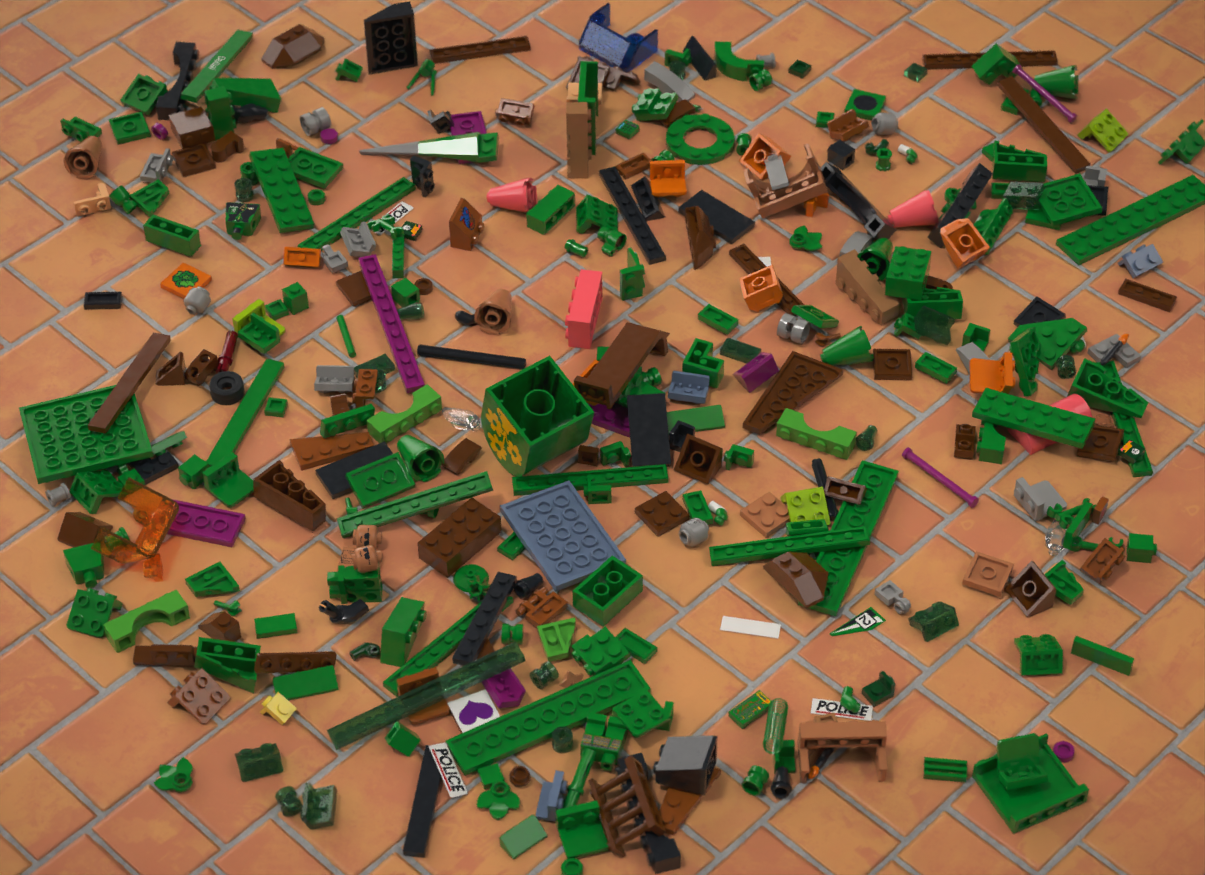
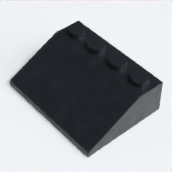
(391, 39)

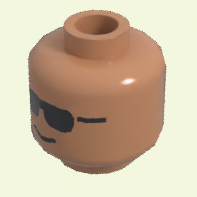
(367, 535)
(366, 558)

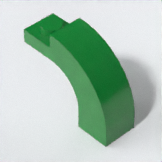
(733, 66)

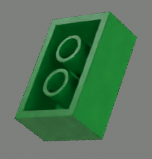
(908, 273)
(607, 590)

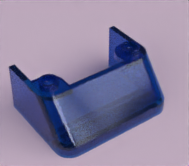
(612, 47)

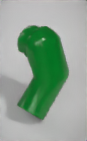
(848, 701)

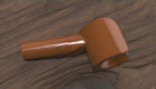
(823, 340)

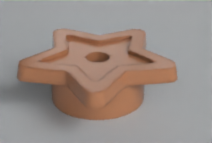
(1103, 420)
(569, 677)

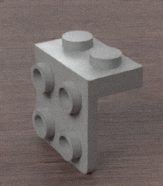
(1037, 497)

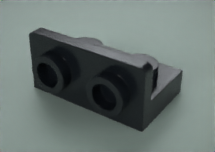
(422, 174)

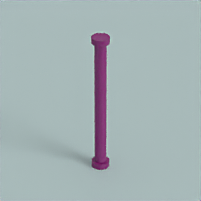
(1018, 70)
(972, 500)

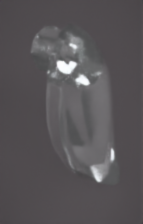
(462, 418)
(1054, 538)

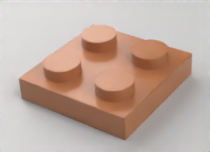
(766, 514)
(988, 574)

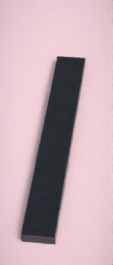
(632, 215)

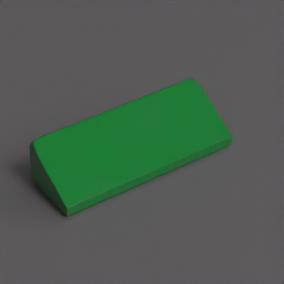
(701, 418)
(306, 683)

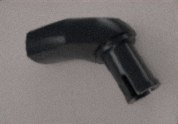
(249, 112)
(344, 613)

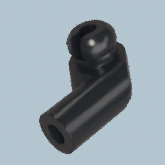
(465, 318)

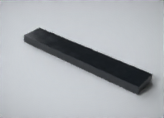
(423, 807)

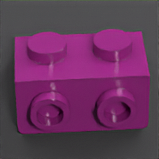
(505, 689)

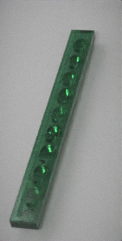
(425, 695)

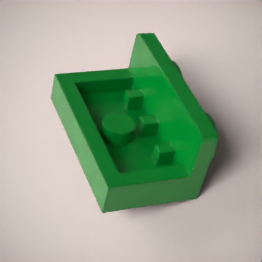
(79, 129)
(260, 334)

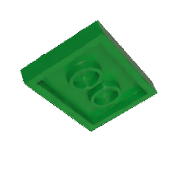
(314, 167)
(380, 480)

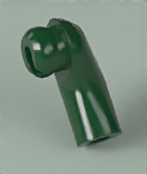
(871, 149)
(365, 649)

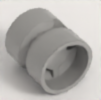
(316, 121)
(793, 328)

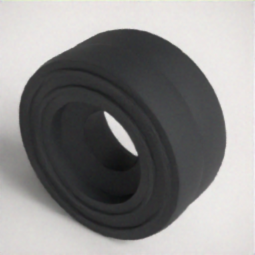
(226, 379)

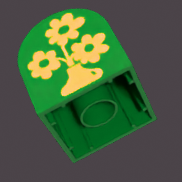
(534, 417)

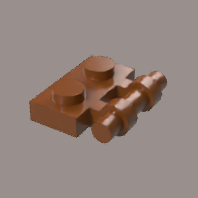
(544, 612)

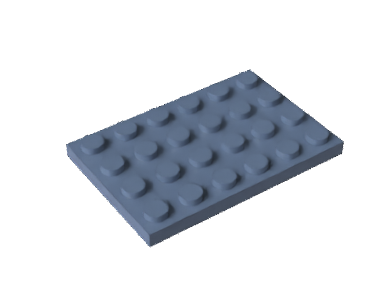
(560, 534)

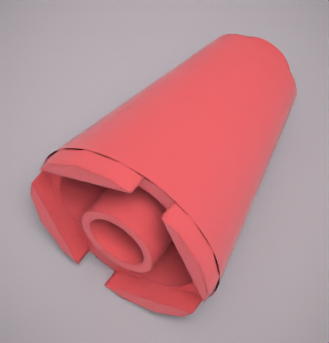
(514, 196)
(914, 212)

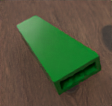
(250, 90)

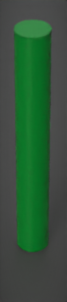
(346, 336)

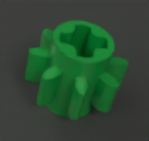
(472, 587)

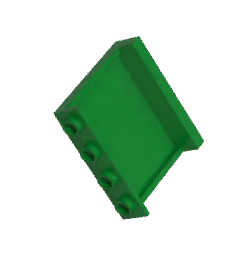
(589, 93)
(1031, 803)

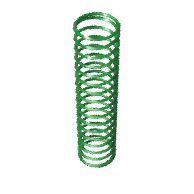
(768, 724)

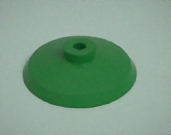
(466, 573)

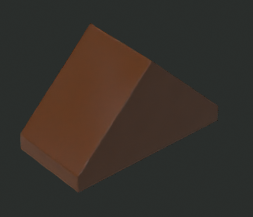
(172, 372)

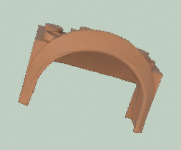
(801, 187)
(868, 736)

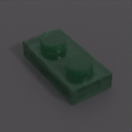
(739, 350)
(381, 362)

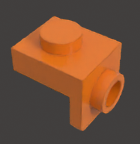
(811, 204)

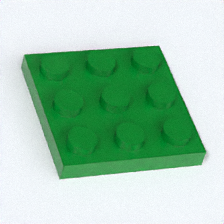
(1068, 200)

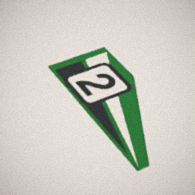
(863, 622)

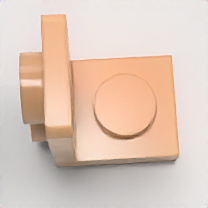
(94, 204)

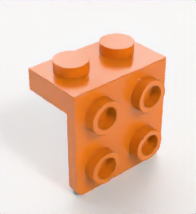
(668, 178)
(992, 374)

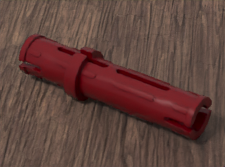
(225, 359)

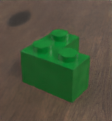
(994, 63)
(701, 361)

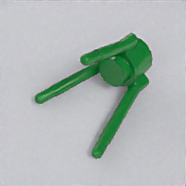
(425, 70)

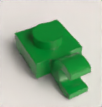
(125, 474)

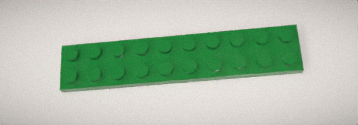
(1133, 220)
(843, 563)
(538, 719)

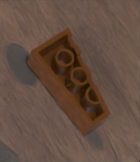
(289, 496)

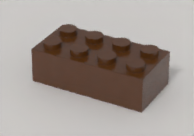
(459, 537)

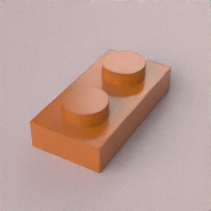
(302, 256)

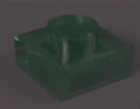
(915, 72)

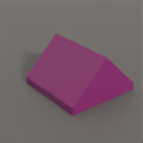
(756, 371)

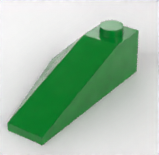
(1105, 392)

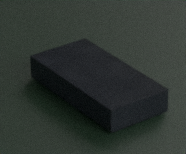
(102, 300)

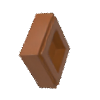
(1100, 510)

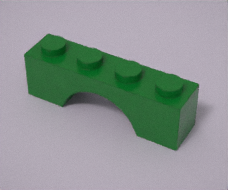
(992, 444)

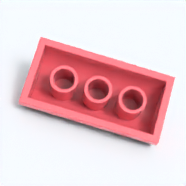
(1034, 443)

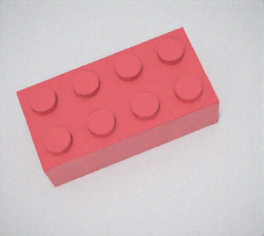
(584, 309)

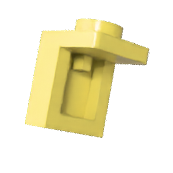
(278, 707)

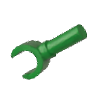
(350, 510)
(232, 609)

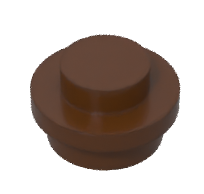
(519, 776)

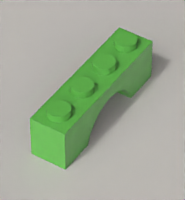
(388, 426)
(835, 442)
(165, 609)

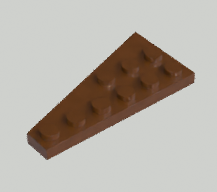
(791, 387)

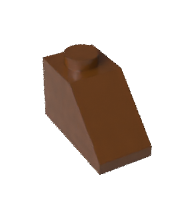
(221, 627)

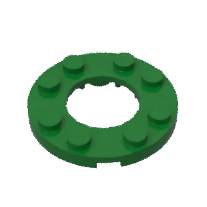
(700, 156)

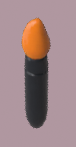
(1115, 348)
(814, 770)

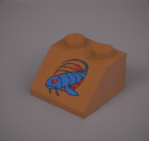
(465, 226)

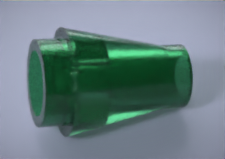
(413, 311)
(866, 439)

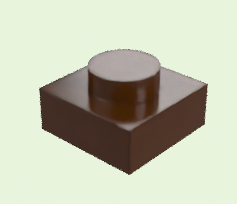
(588, 455)

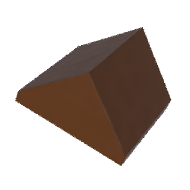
(699, 459)
(80, 529)
(1032, 590)

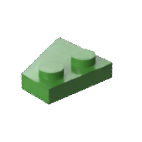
(557, 638)

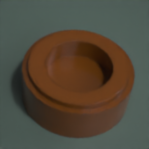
(425, 286)

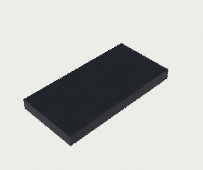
(725, 220)
(648, 430)
(333, 474)

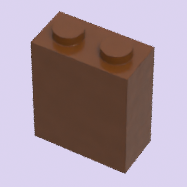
(192, 127)

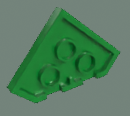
(1054, 337)
(1024, 350)

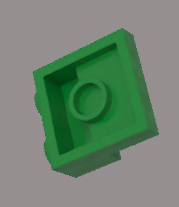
(143, 94)
(654, 105)
(599, 652)

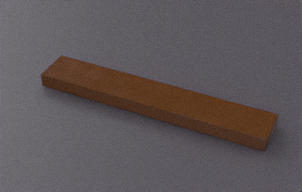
(480, 49)
(752, 263)

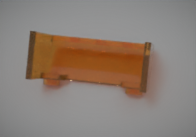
(152, 511)

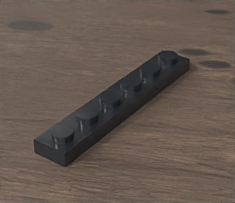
(484, 619)

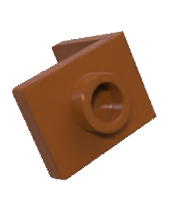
(288, 147)

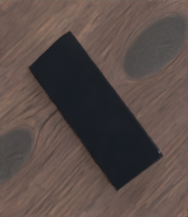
(700, 59)
(647, 202)

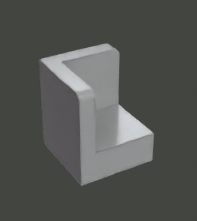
(1095, 176)

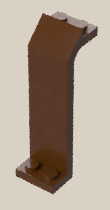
(621, 363)

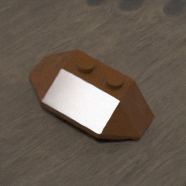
(292, 47)
(699, 236)
(799, 576)

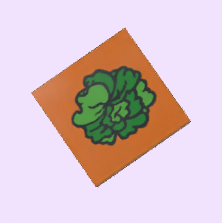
(184, 279)

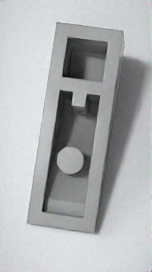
(776, 172)

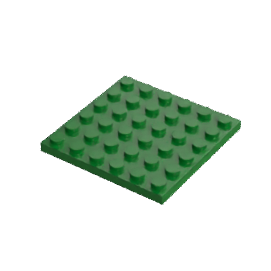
(65, 445)

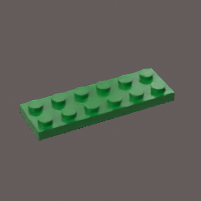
(281, 190)
(1033, 418)

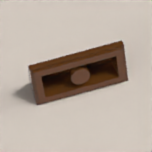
(844, 490)

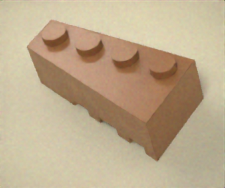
(578, 139)
(865, 288)

